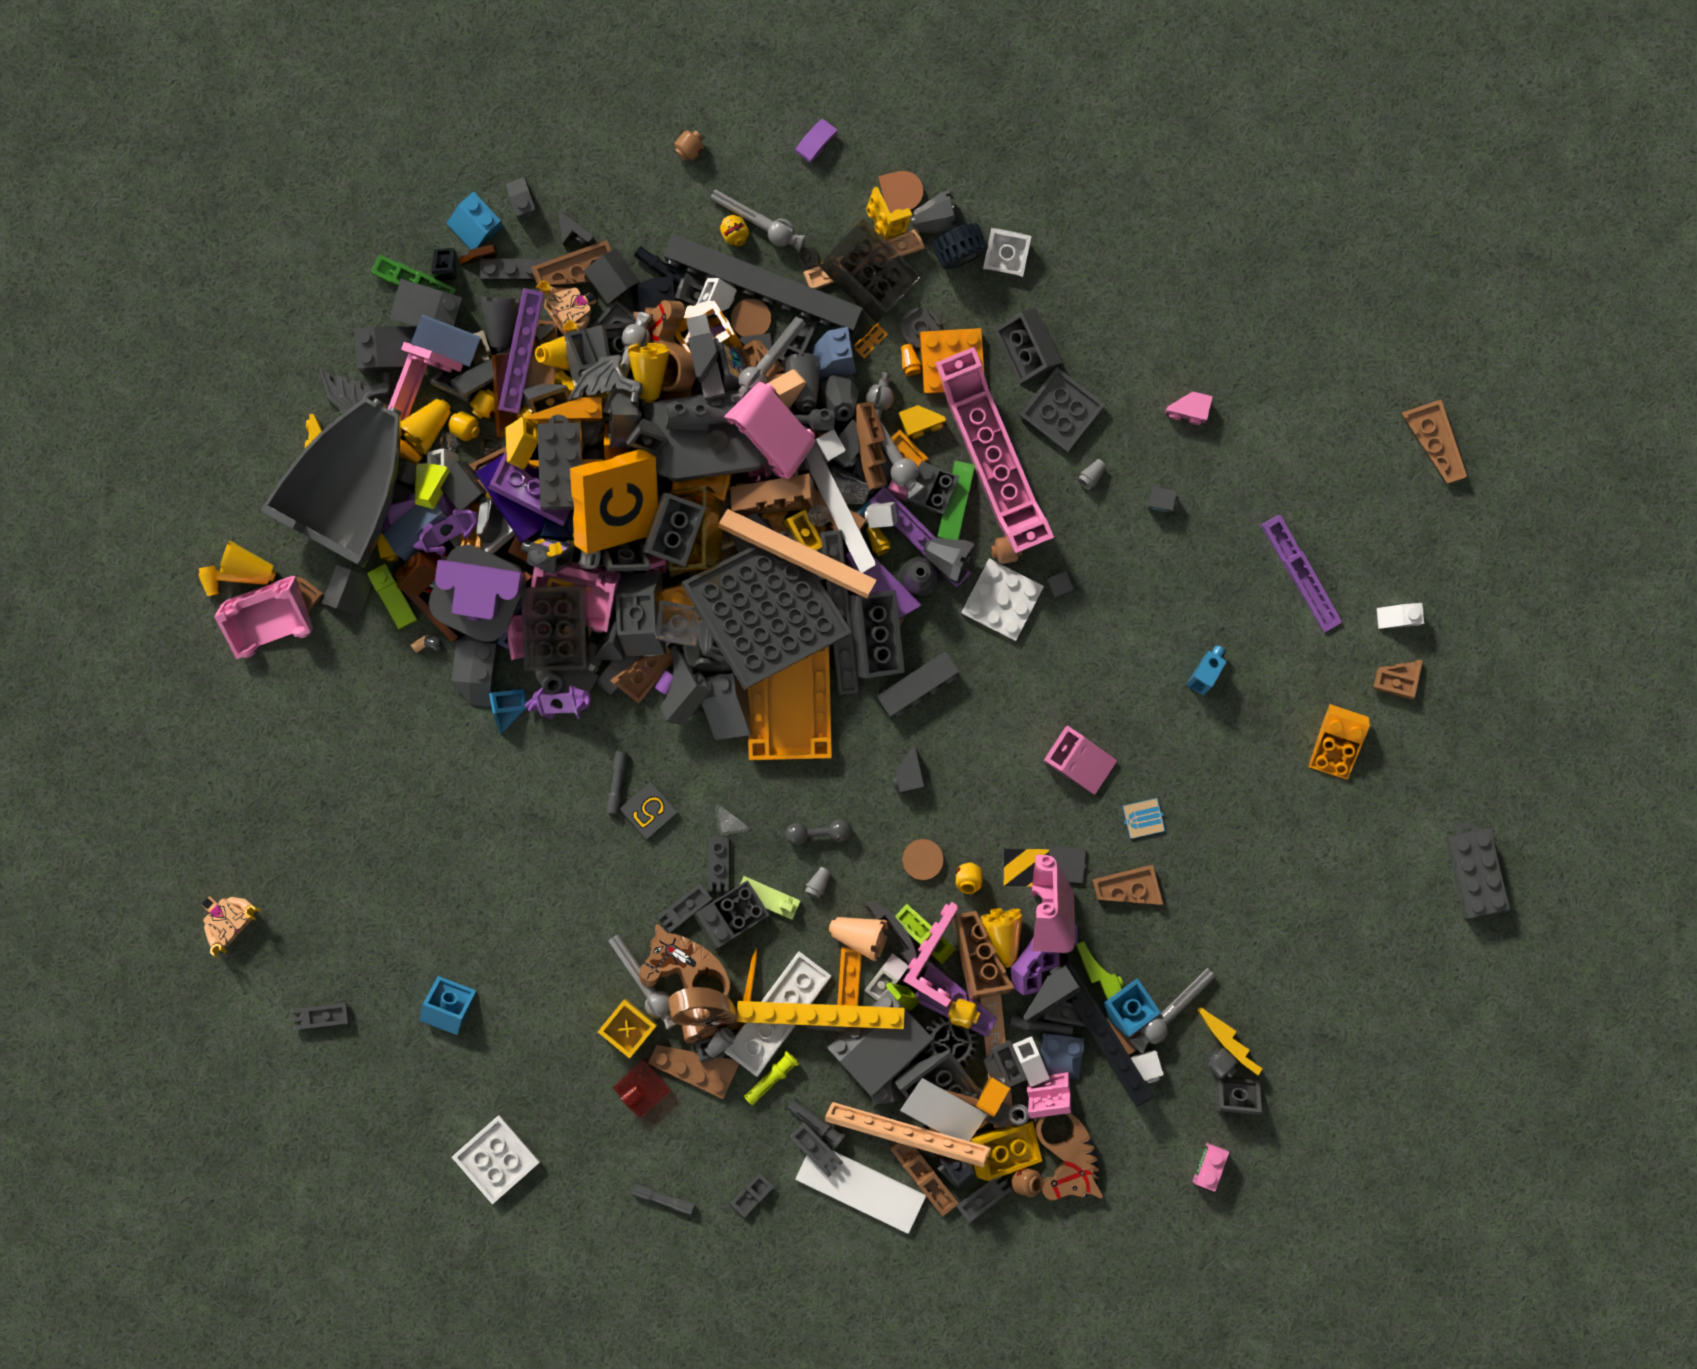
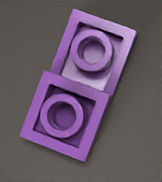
(815, 140)

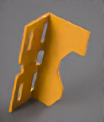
(873, 338)

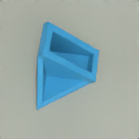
(507, 707)

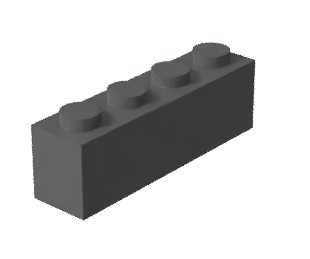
(917, 684)

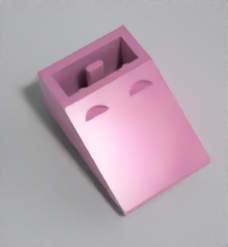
(1080, 760)

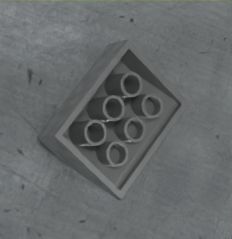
(877, 1053)

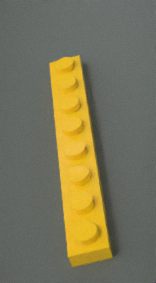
(820, 1015)

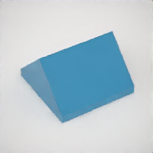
(1131, 1008)

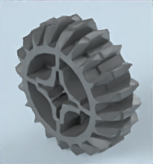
(968, 1043)

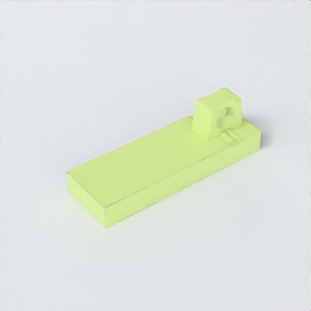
(774, 900)

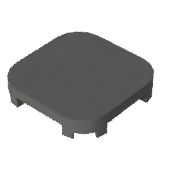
(485, 629)

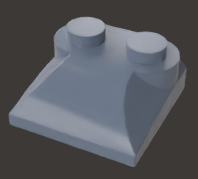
(1062, 1054)

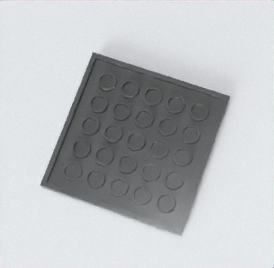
(764, 612)

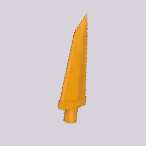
(749, 985)

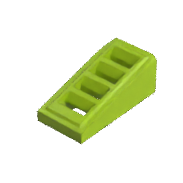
(903, 995)

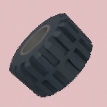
(960, 246)

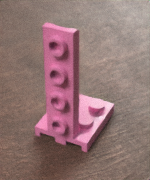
(413, 373)
(926, 950)

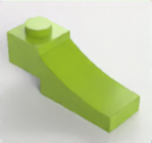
(392, 596)
(919, 930)
(1109, 982)

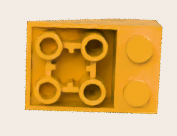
(1339, 741)

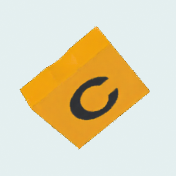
(613, 500)

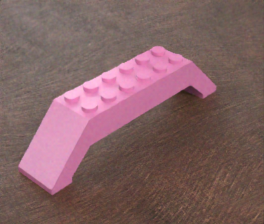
(992, 451)

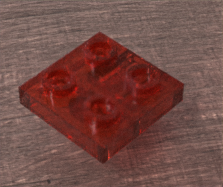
(641, 1088)

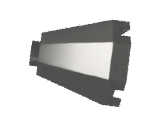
(937, 215)
(838, 394)
(950, 556)

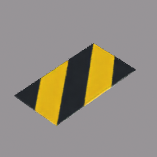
(1020, 866)

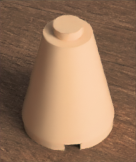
(861, 934)

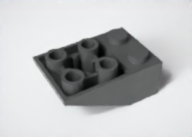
(622, 419)
(731, 915)

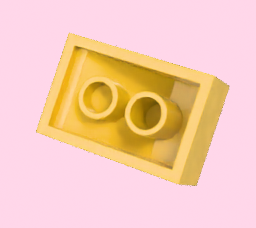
(1011, 1150)

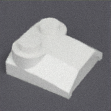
(1007, 251)

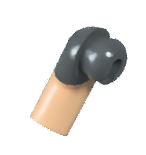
(427, 641)

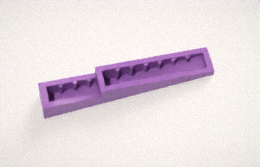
(1301, 572)

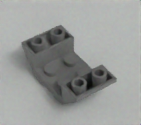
(638, 613)

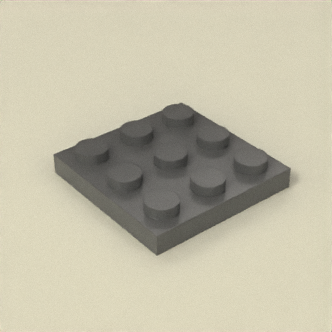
(1062, 410)

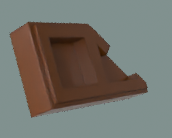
(478, 253)

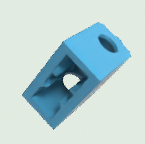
(1207, 670)

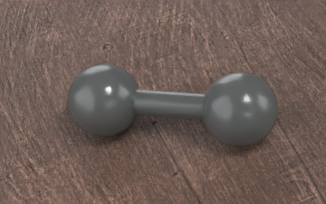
(839, 831)

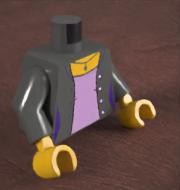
(549, 553)

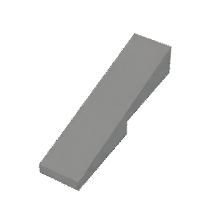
(712, 384)

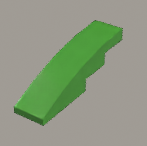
(393, 272)
(954, 513)

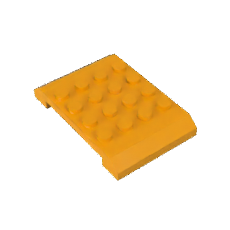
(792, 712)

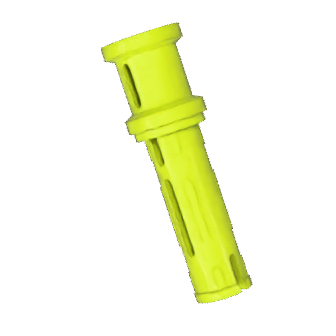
(777, 1072)

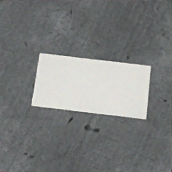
(943, 1111)

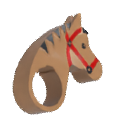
(662, 331)
(1079, 1166)

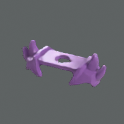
(462, 522)
(573, 702)

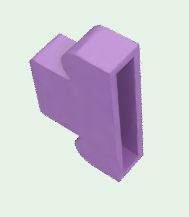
(477, 587)

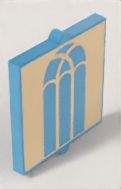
(1143, 818)

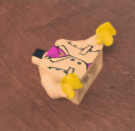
(567, 306)
(226, 921)

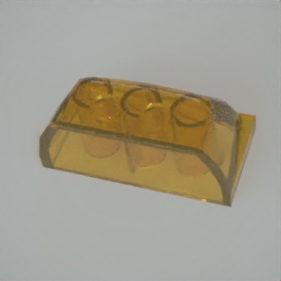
(708, 542)

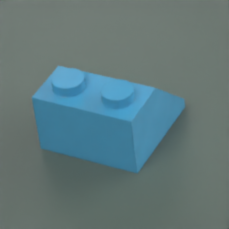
(474, 222)
(447, 1005)

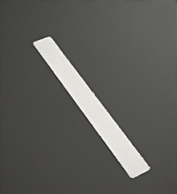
(839, 510)

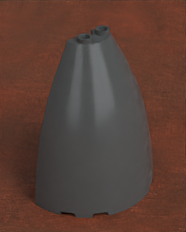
(343, 482)

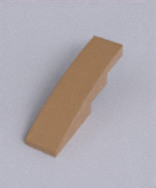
(869, 439)
(925, 1177)

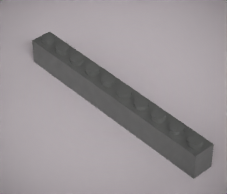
(763, 284)

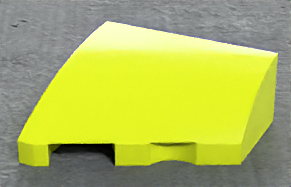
(428, 484)

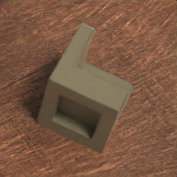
(483, 351)

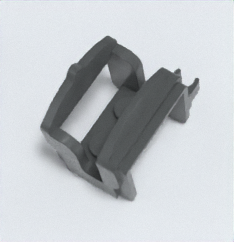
(705, 642)

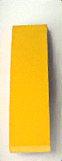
(1224, 1035)

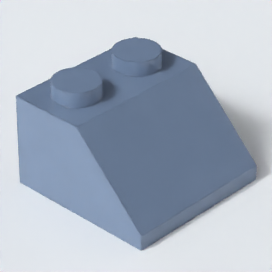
(835, 353)

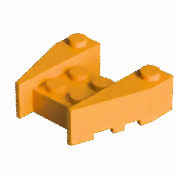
(576, 411)

